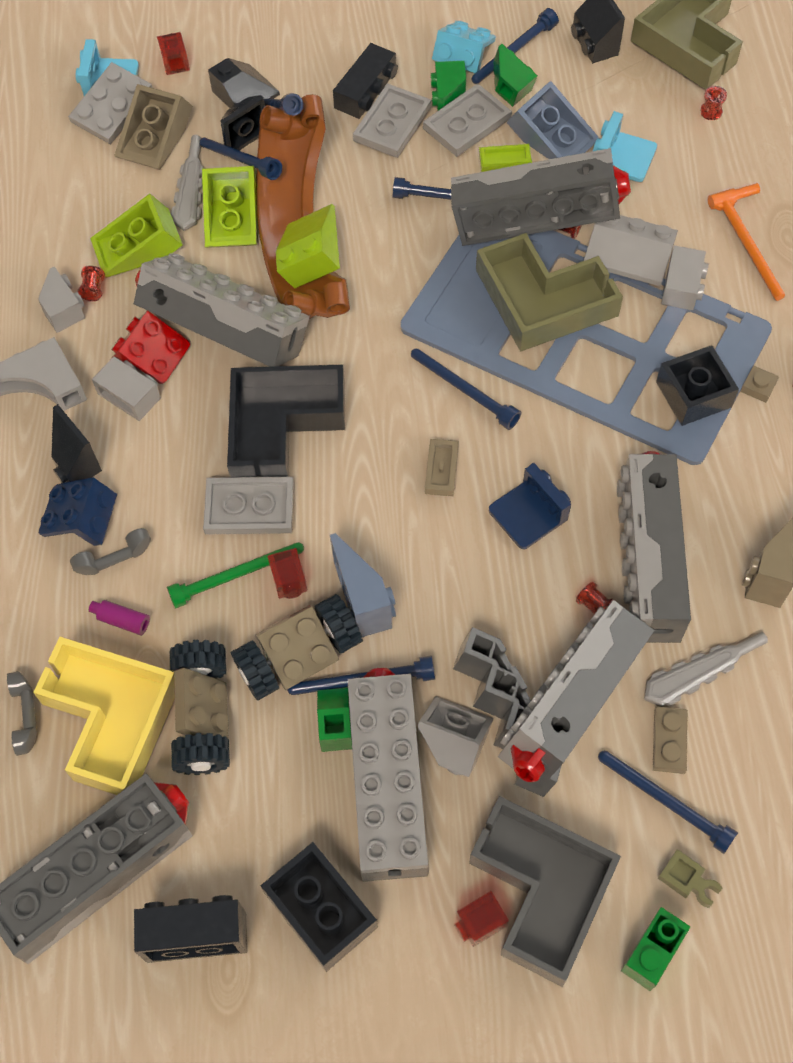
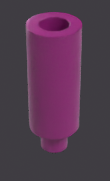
(120, 616)

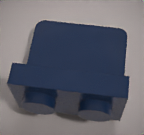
(531, 508)
(79, 509)

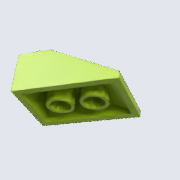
(230, 206)
(136, 237)
(309, 248)

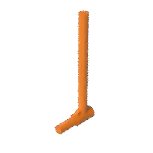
(725, 201)

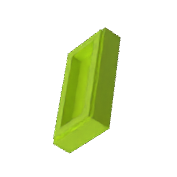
(504, 156)

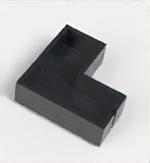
(277, 401)

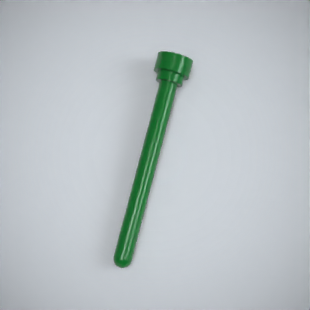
(181, 593)

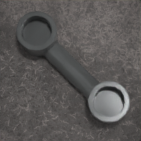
(137, 542)
(25, 738)

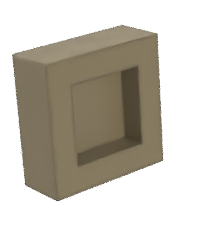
(759, 384)

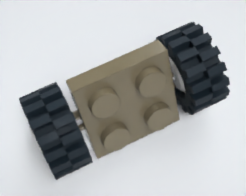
(297, 647)
(200, 708)

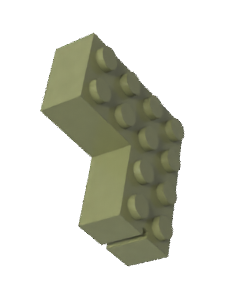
(688, 38)
(540, 303)

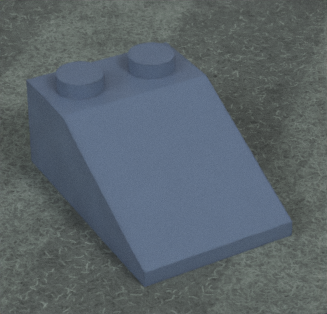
(552, 125)
(363, 589)

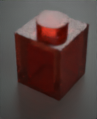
(173, 53)
(287, 574)
(480, 919)

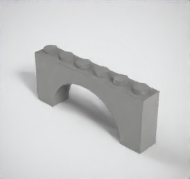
(42, 372)

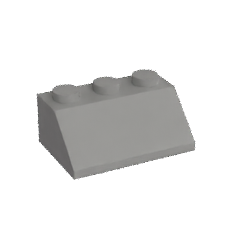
(633, 248)

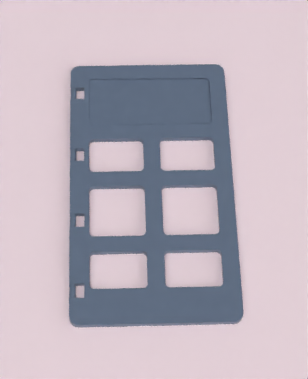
(462, 321)

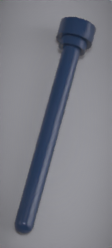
(546, 21)
(290, 104)
(268, 166)
(403, 189)
(507, 415)
(420, 669)
(719, 835)

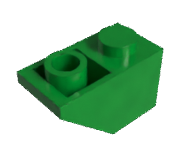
(511, 76)
(449, 82)
(334, 719)
(655, 949)

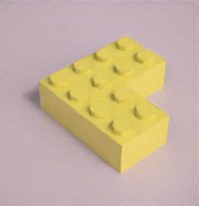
(122, 706)

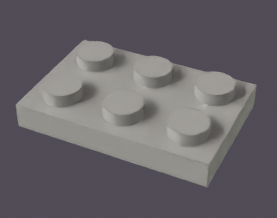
(107, 103)
(467, 119)
(392, 120)
(248, 505)

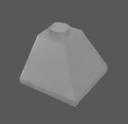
(454, 735)

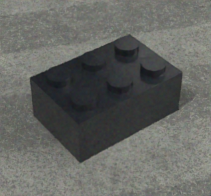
(319, 906)
(190, 929)

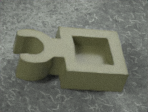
(685, 875)

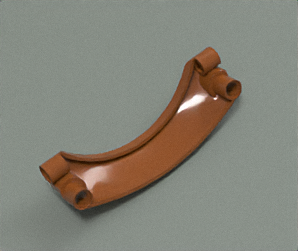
(297, 146)

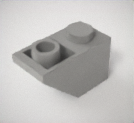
(59, 303)

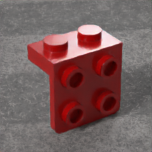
(151, 347)

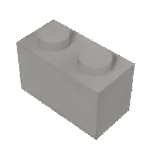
(684, 278)
(126, 388)

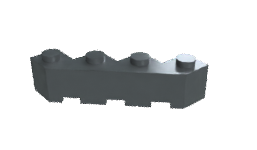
(500, 690)

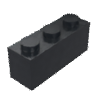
(365, 80)

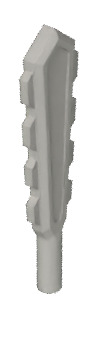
(188, 197)
(667, 687)

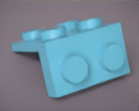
(462, 43)
(93, 65)
(628, 151)

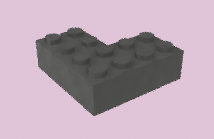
(562, 880)

